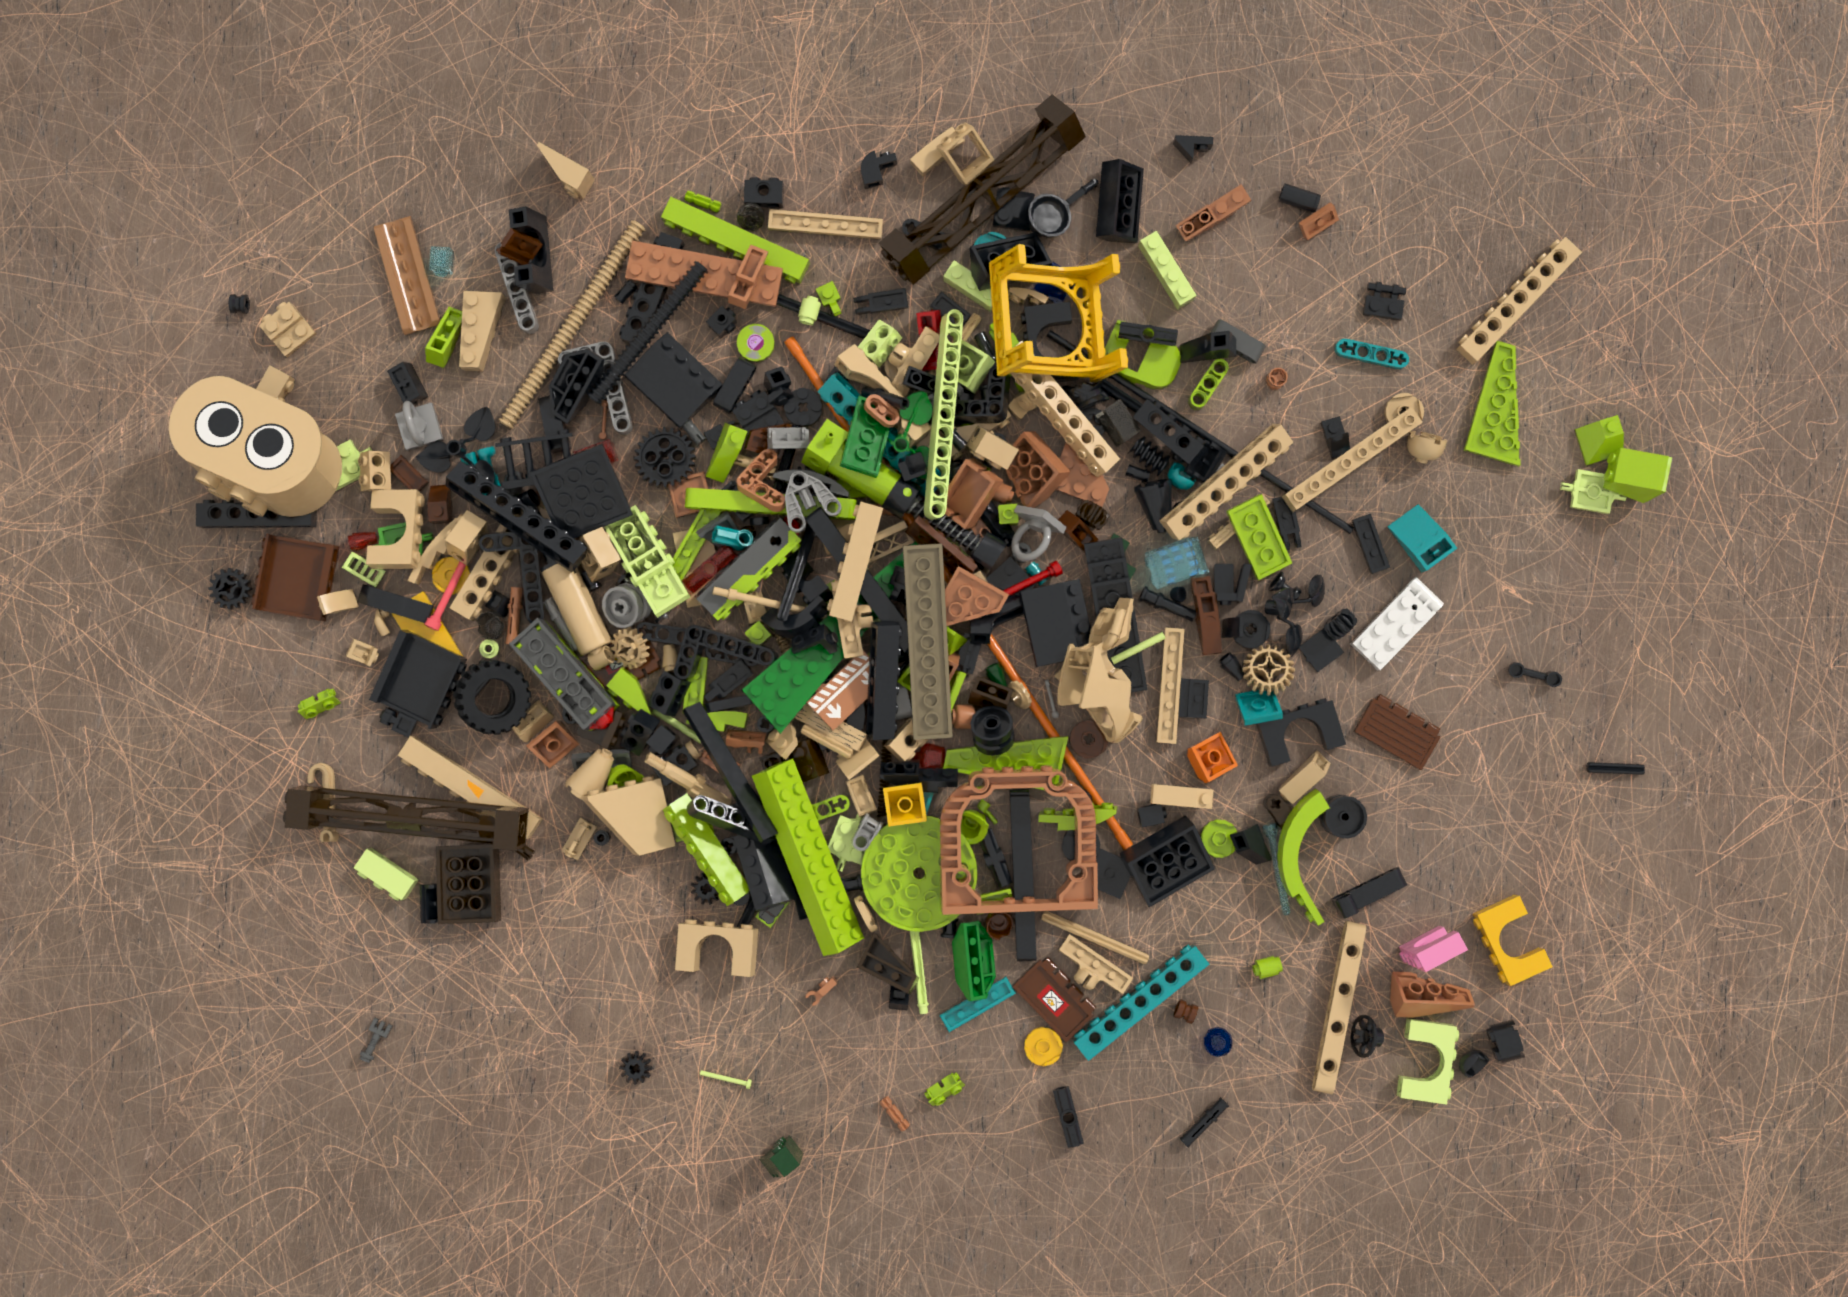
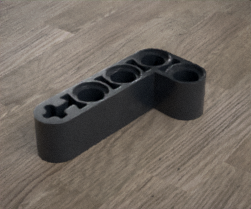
(1352, 900)

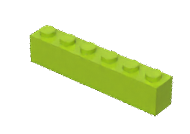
(707, 851)

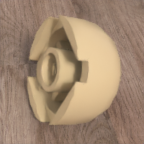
(1425, 446)

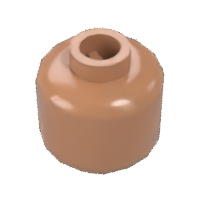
(962, 716)

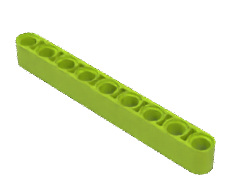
(738, 502)

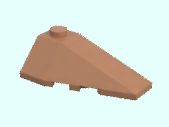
(1422, 997)

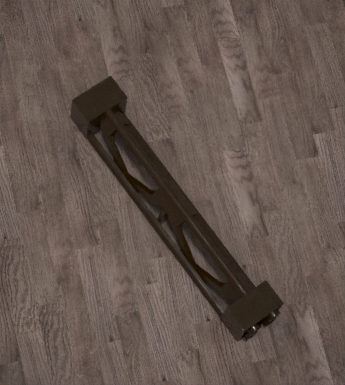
(1055, 122)
(309, 810)

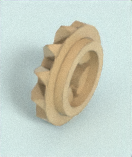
(1020, 695)

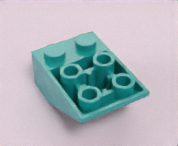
(1422, 538)

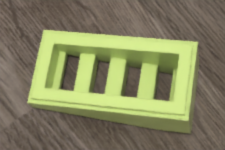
(350, 559)

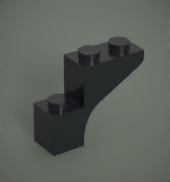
(983, 626)

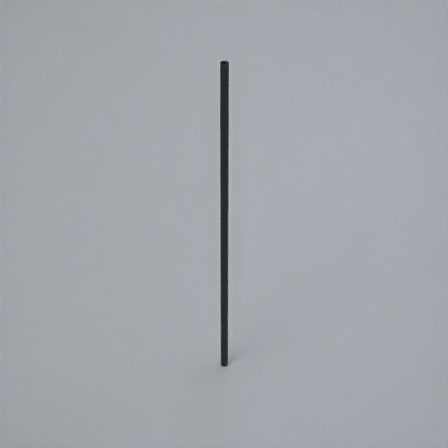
(1205, 435)

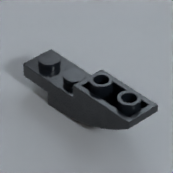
(923, 381)
(909, 773)

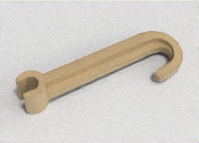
(328, 781)

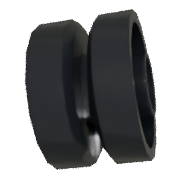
(992, 730)
(1354, 819)

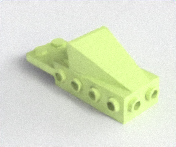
(647, 561)

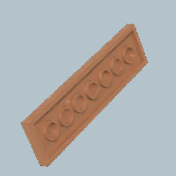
(667, 265)

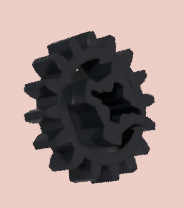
(222, 590)

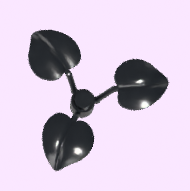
(437, 454)
(1282, 605)

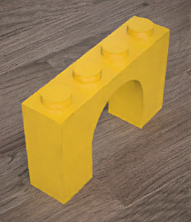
(1490, 923)

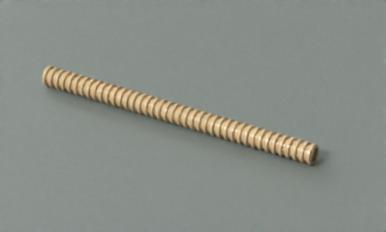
(571, 324)

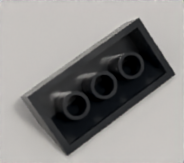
(1119, 201)
(984, 253)
(765, 873)

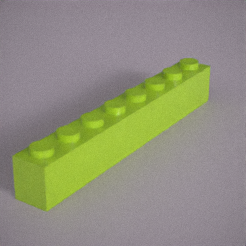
(731, 238)

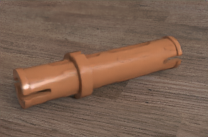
(514, 614)

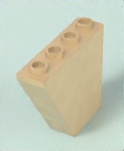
(634, 814)

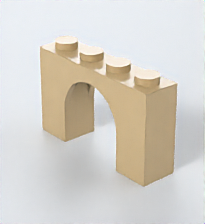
(405, 552)
(742, 940)

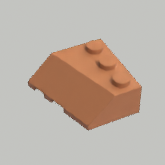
(1035, 470)

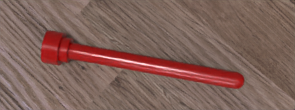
(1054, 569)

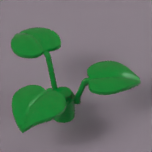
(919, 412)

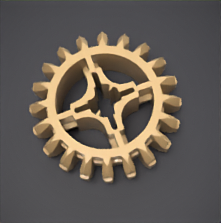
(1276, 670)

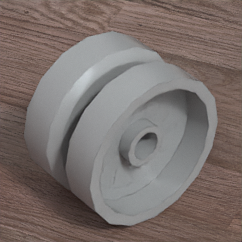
(625, 605)

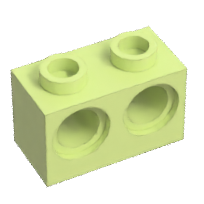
(880, 342)

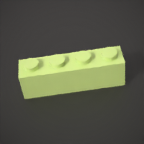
(1167, 270)

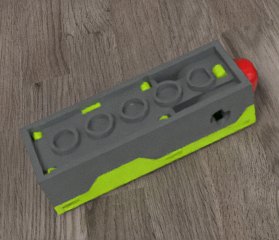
(750, 566)
(565, 675)

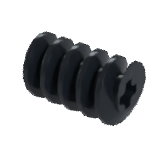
(1149, 455)

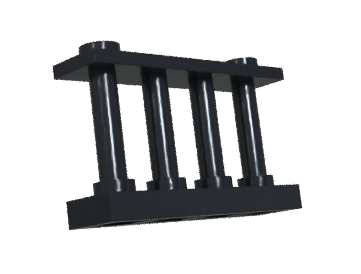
(512, 479)

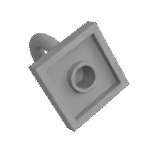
(418, 425)
(1039, 521)

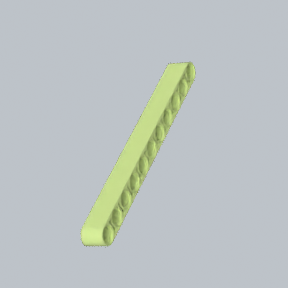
(948, 406)

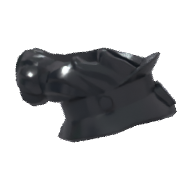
(1086, 394)

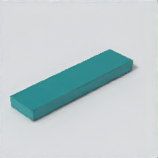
(968, 1010)

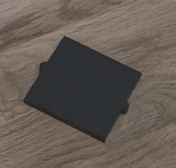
(1320, 650)

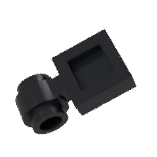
(402, 723)

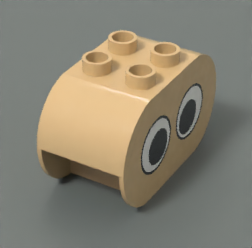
(254, 448)

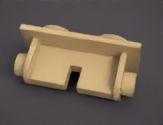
(578, 839)

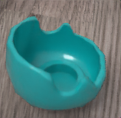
(1179, 478)

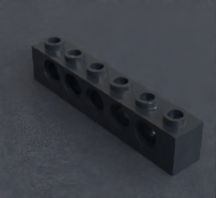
(641, 297)
(206, 517)

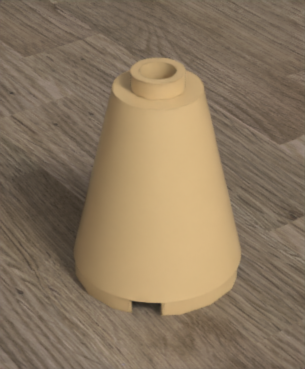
(591, 774)

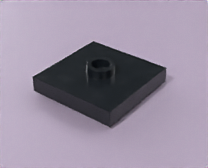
(1111, 874)

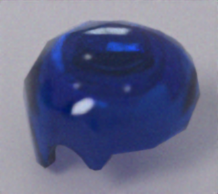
(1218, 1042)

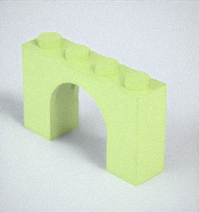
(1435, 1087)

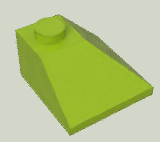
(1600, 439)

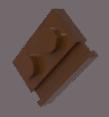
(519, 247)

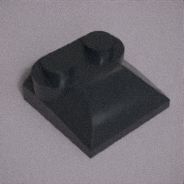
(1014, 212)

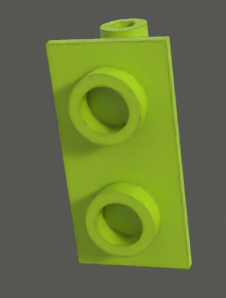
(326, 701)
(951, 1086)

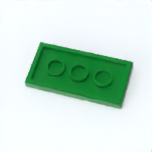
(864, 442)

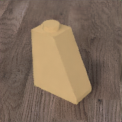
(1305, 777)

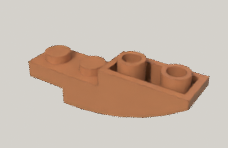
(1214, 213)

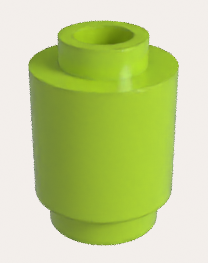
(1267, 967)

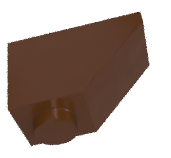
(439, 505)
(1076, 530)

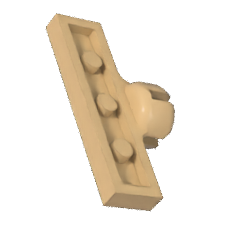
(912, 356)
(850, 631)
(1093, 966)

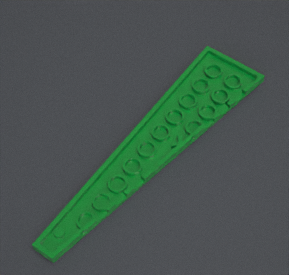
(795, 677)

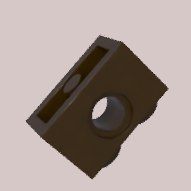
(989, 693)

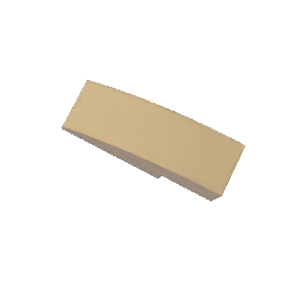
(930, 156)

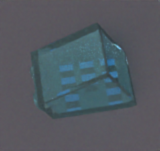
(1176, 562)

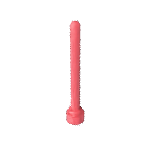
(434, 620)

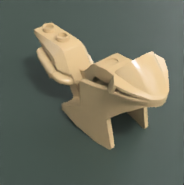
(1105, 689)

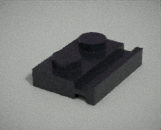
(1193, 698)

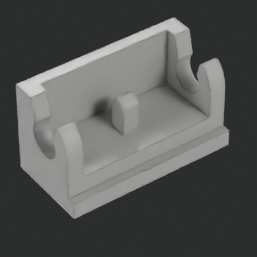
(787, 438)

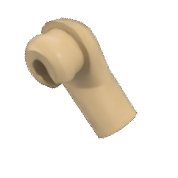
(379, 622)

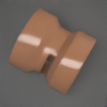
(1280, 378)

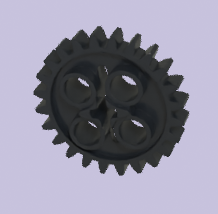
(678, 469)

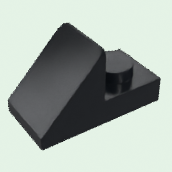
(1187, 144)
(1335, 437)

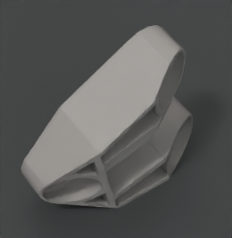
(822, 492)

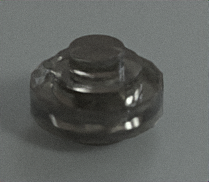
(750, 216)

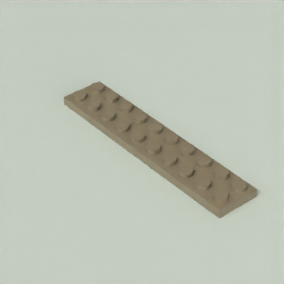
(927, 641)

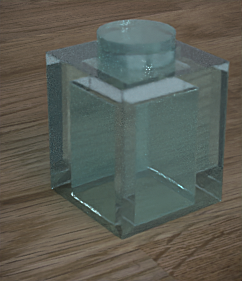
(441, 260)

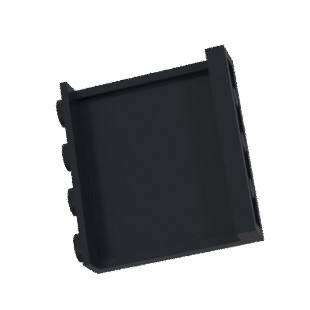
(419, 678)

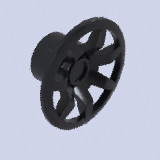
(1369, 1036)

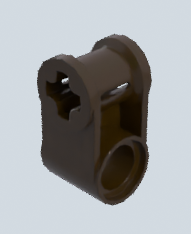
(1279, 812)

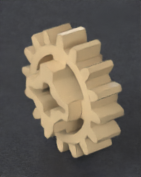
(636, 654)

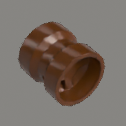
(1186, 1011)

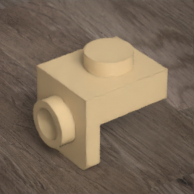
(362, 652)

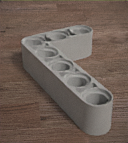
(612, 398)

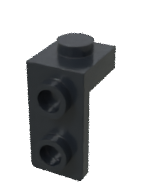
(1224, 583)
(818, 635)

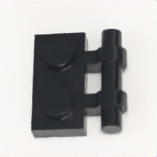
(1384, 307)

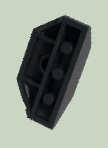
(572, 382)

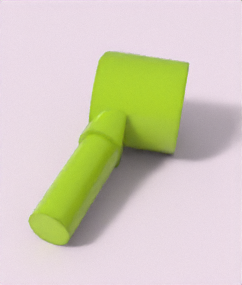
(983, 806)

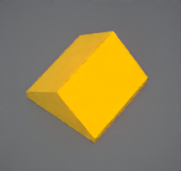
(905, 804)

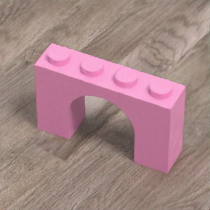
(1432, 948)

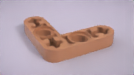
(756, 483)

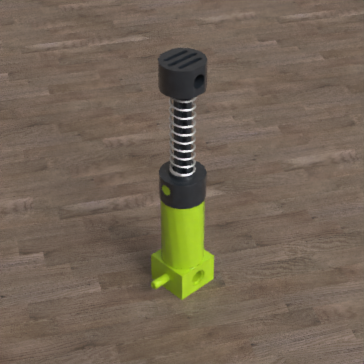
(894, 494)

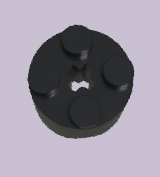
(1506, 1041)

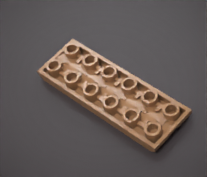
(407, 275)

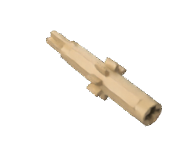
(693, 784)

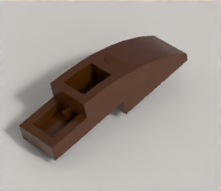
(1207, 615)

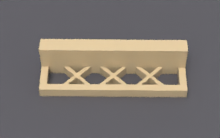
(884, 535)

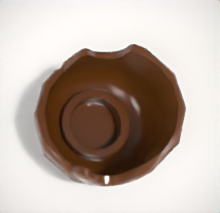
(998, 925)

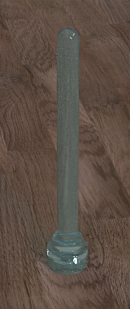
(1270, 831)

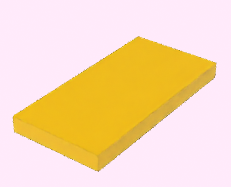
(439, 637)

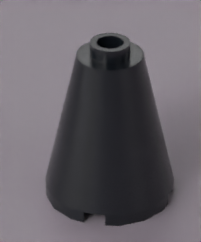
(1155, 501)

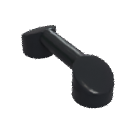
(1550, 678)

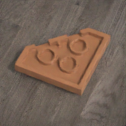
(1081, 481)
(971, 597)

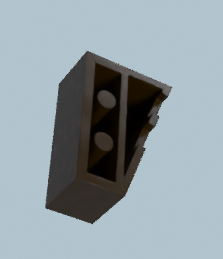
(887, 966)

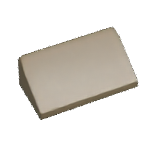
(536, 719)

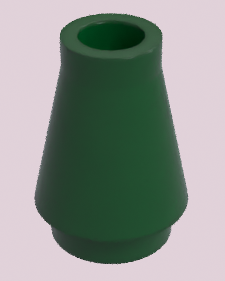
(996, 674)

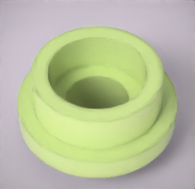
(495, 649)

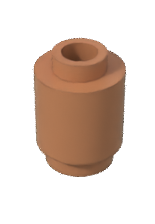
(1004, 494)

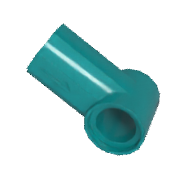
(730, 537)

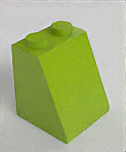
(1637, 474)

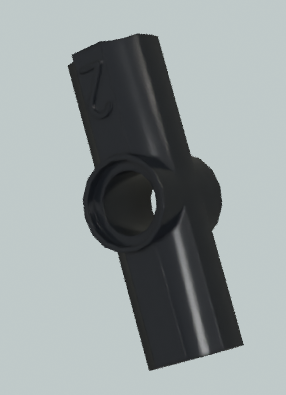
(1161, 335)
(995, 860)
(1070, 1128)

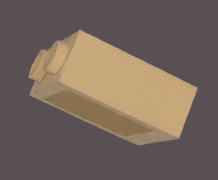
(976, 166)

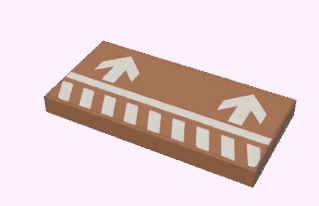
(842, 693)

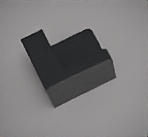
(912, 466)

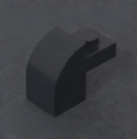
(872, 165)

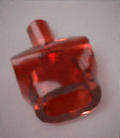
(931, 756)

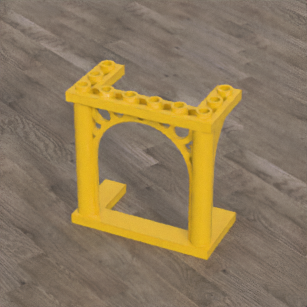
(1020, 358)

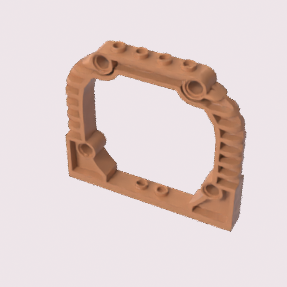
(1078, 890)

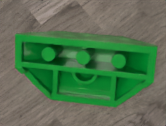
(973, 960)

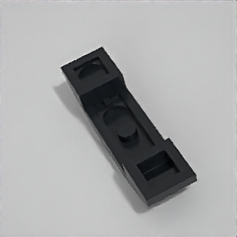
(395, 603)

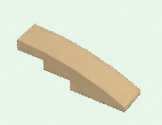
(431, 554)

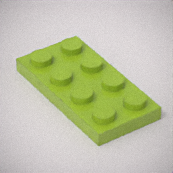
(1259, 537)

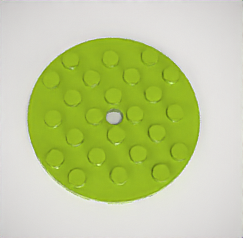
(890, 877)

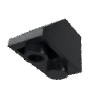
(1250, 844)

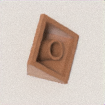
(553, 744)

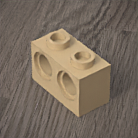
(379, 471)

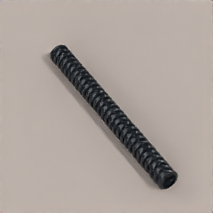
(647, 332)

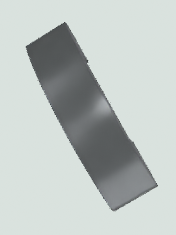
(835, 488)

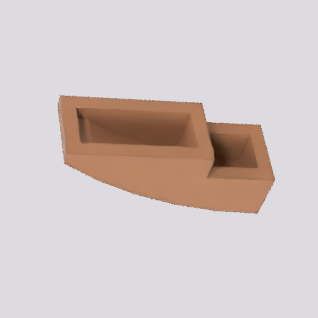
(747, 276)

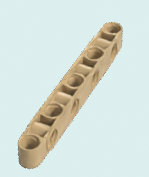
(1339, 1007)

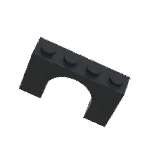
(538, 273)
(1041, 317)
(1321, 715)

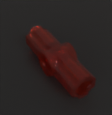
(700, 576)

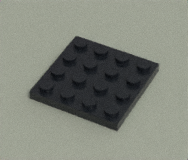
(582, 492)

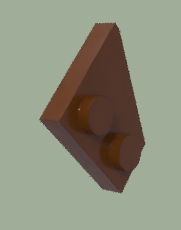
(757, 440)

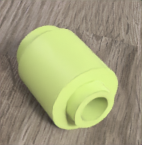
(809, 310)

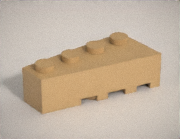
(478, 327)

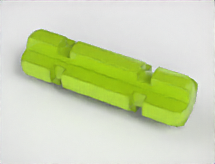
(702, 201)

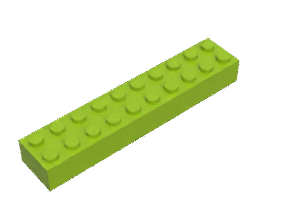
(808, 857)

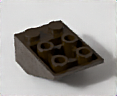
(807, 758)

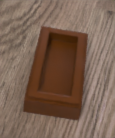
(408, 474)

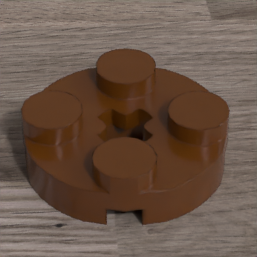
(1078, 743)

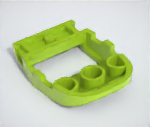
(1158, 364)

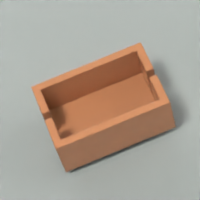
(971, 492)

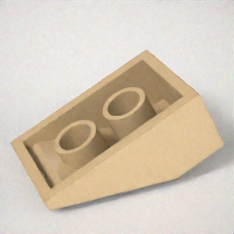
(575, 178)

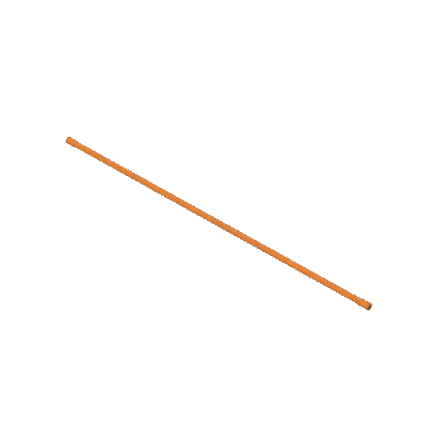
(1119, 833)

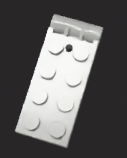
(1397, 624)

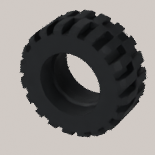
(515, 708)

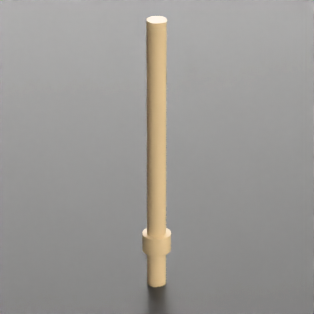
(732, 594)

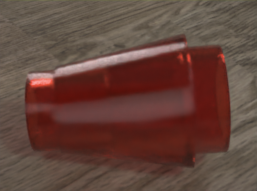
(361, 540)

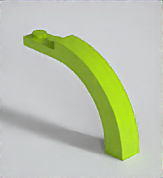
(1288, 850)

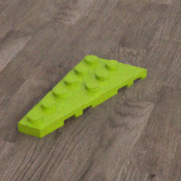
(1496, 414)
(1022, 753)

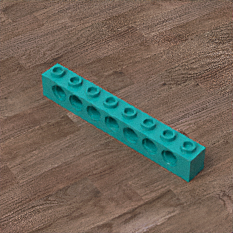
(828, 394)
(1197, 964)

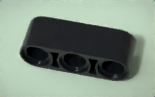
(734, 385)

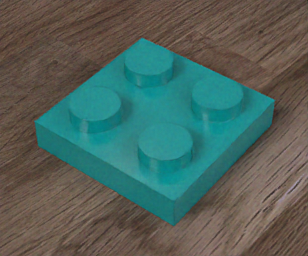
(1258, 708)

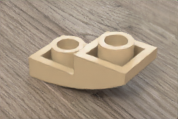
(1020, 295)
(337, 601)

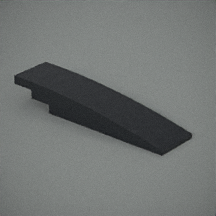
(1108, 583)

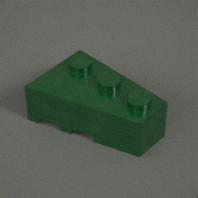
(782, 1158)

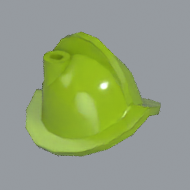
(974, 826)

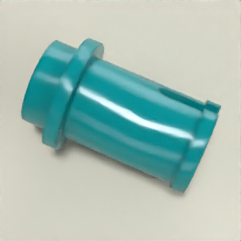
(1033, 569)

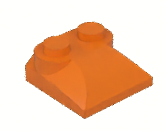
(1211, 758)

